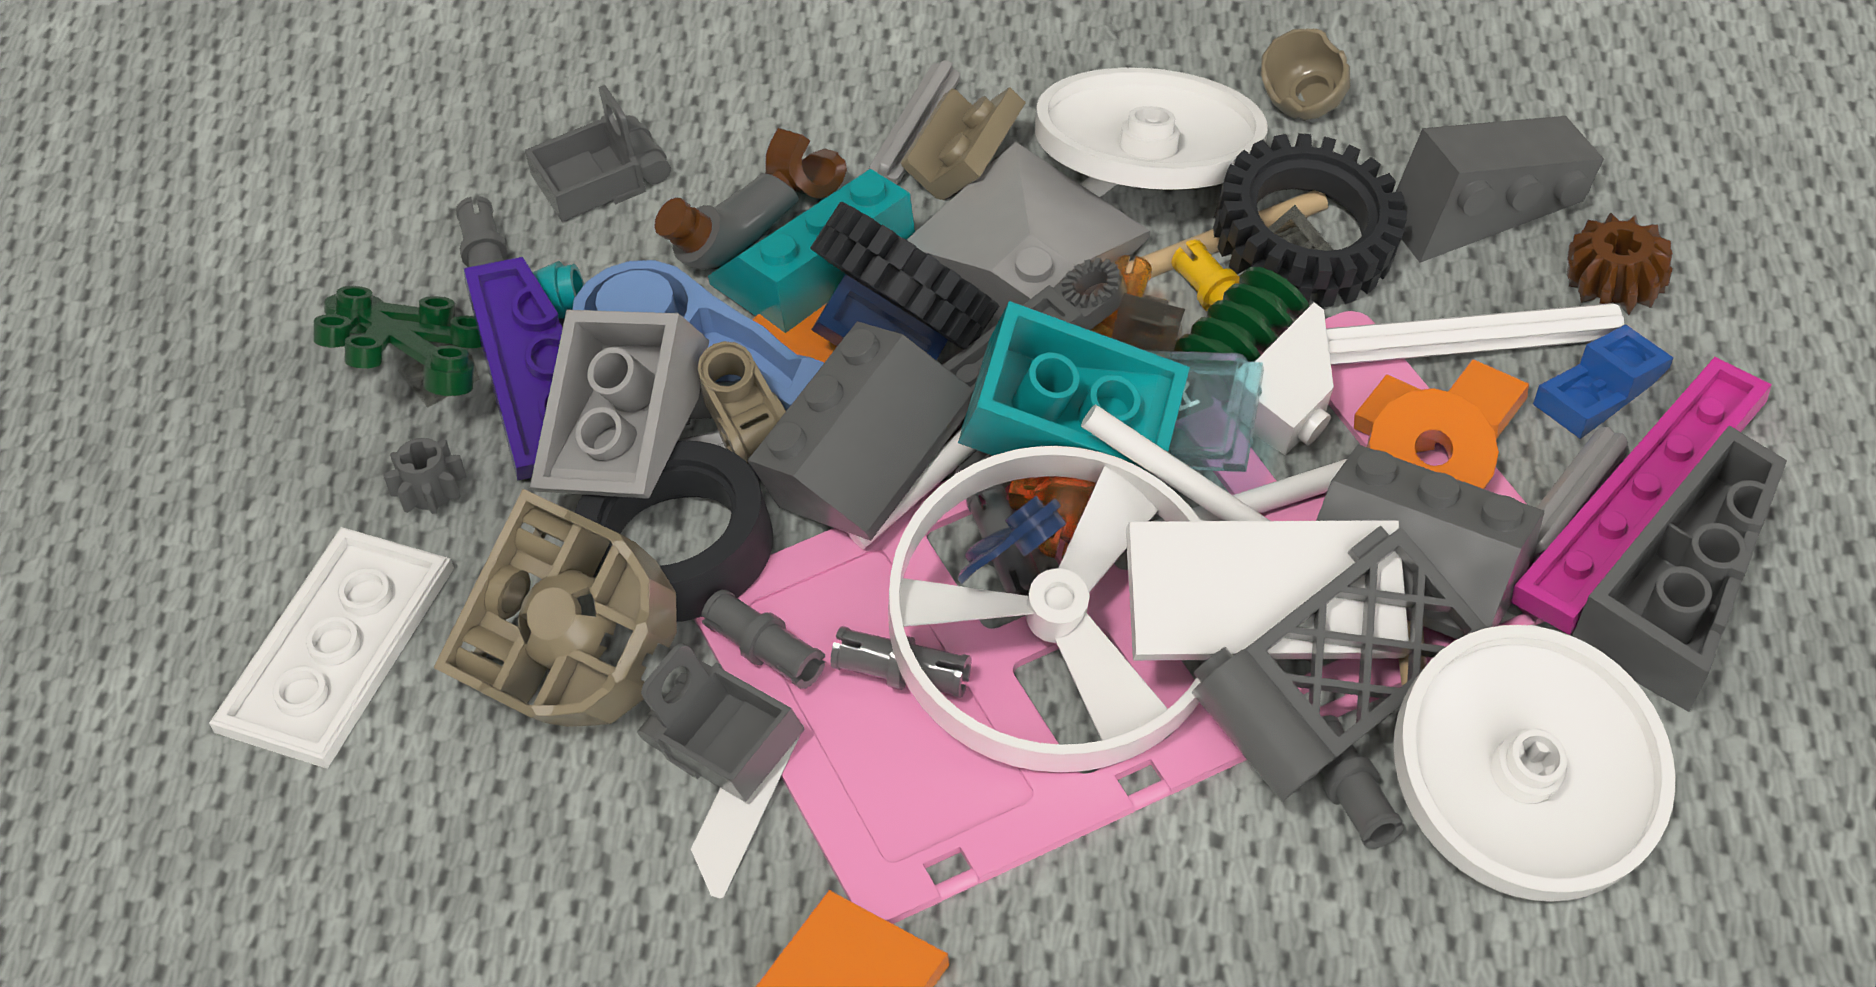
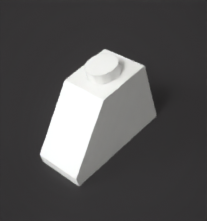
(1296, 384)

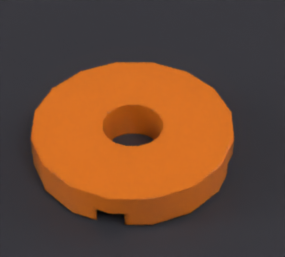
(1440, 418)

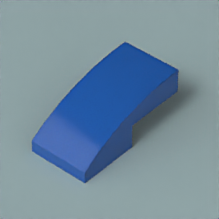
(1607, 379)

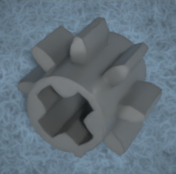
(424, 474)

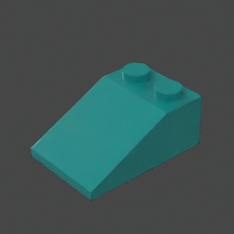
(1048, 375)

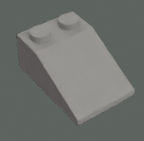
(617, 402)

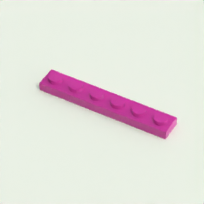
(1634, 493)

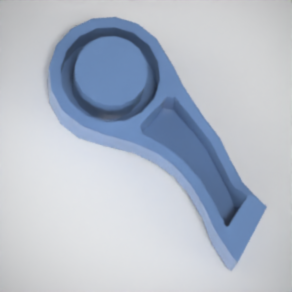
(667, 289)

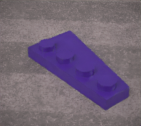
(520, 348)

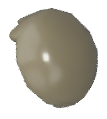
(1308, 65)

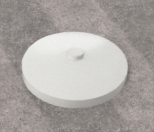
(1147, 127)
(1534, 763)

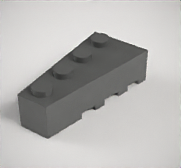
(1678, 580)

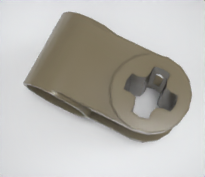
(743, 410)

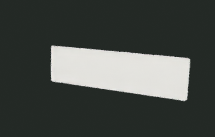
(730, 829)

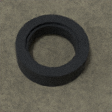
(732, 560)

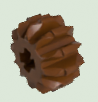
(1619, 262)

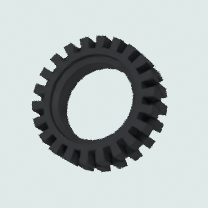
(1310, 169)
(904, 275)

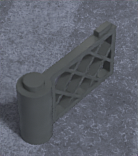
(1262, 703)

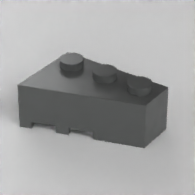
(1490, 179)

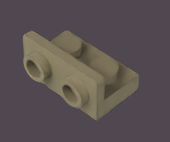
(960, 140)

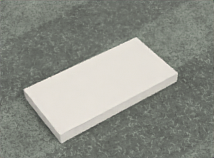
(1235, 580)
(332, 647)

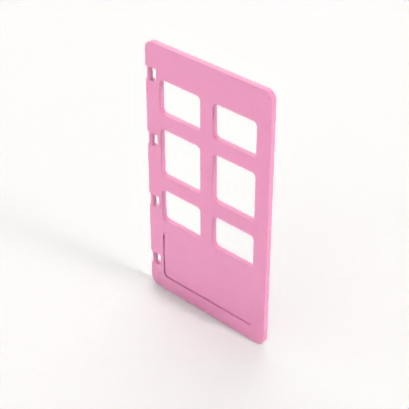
(899, 791)

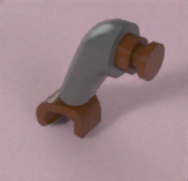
(715, 235)

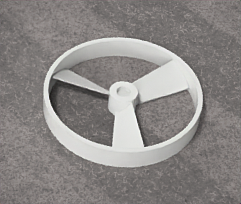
(1117, 698)

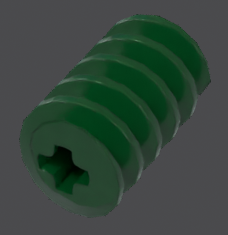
(1247, 316)

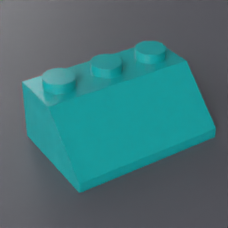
(787, 278)

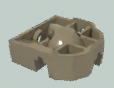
(550, 619)

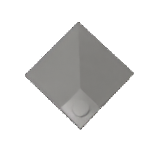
(1025, 229)

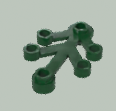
(407, 328)

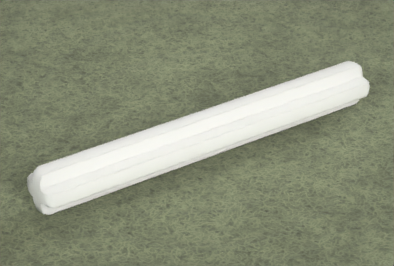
(1472, 333)

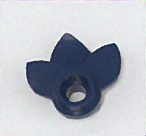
(1026, 529)

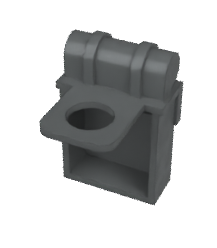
(597, 162)
(716, 724)

